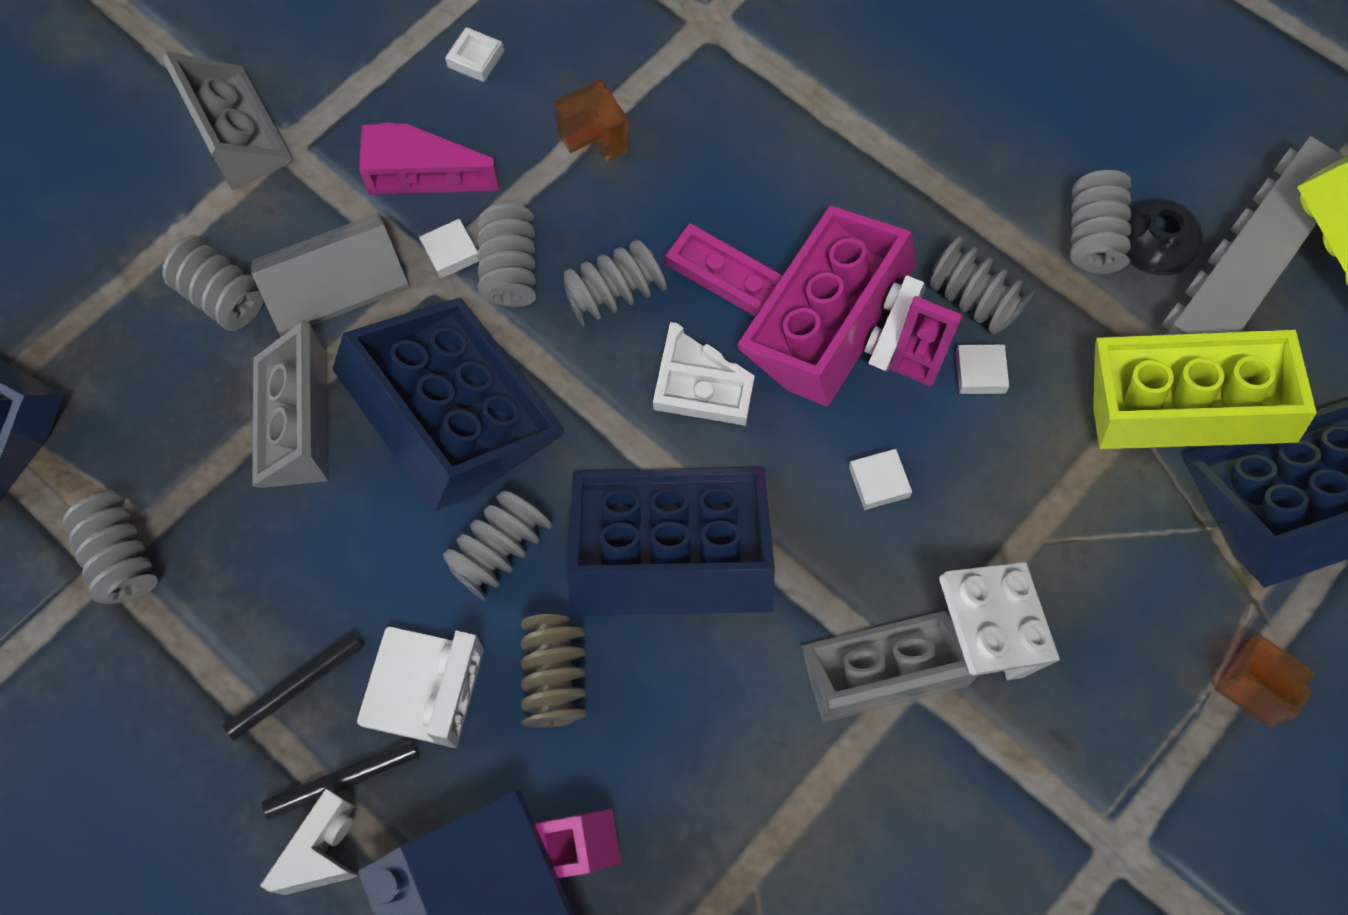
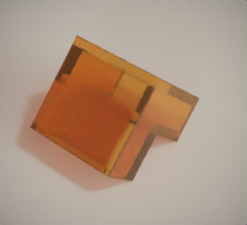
(592, 117)
(1266, 682)

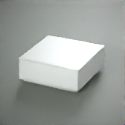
(474, 54)
(449, 248)
(982, 369)
(880, 479)

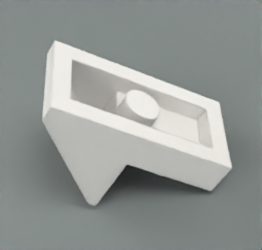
(304, 860)

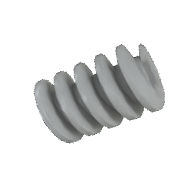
(1101, 222)
(506, 255)
(613, 280)
(212, 283)
(978, 287)
(495, 542)
(108, 549)

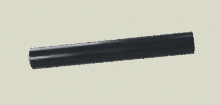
(292, 686)
(340, 780)

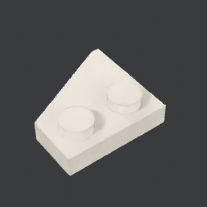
(884, 341)
(701, 382)

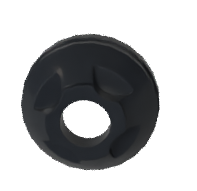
(1157, 250)

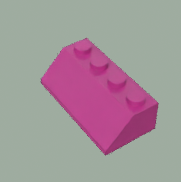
(829, 303)

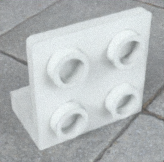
(999, 620)
(422, 685)

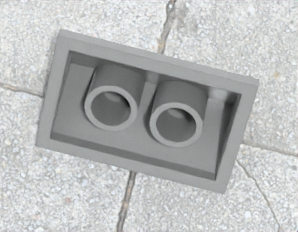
(229, 117)
(329, 274)
(290, 411)
(886, 666)

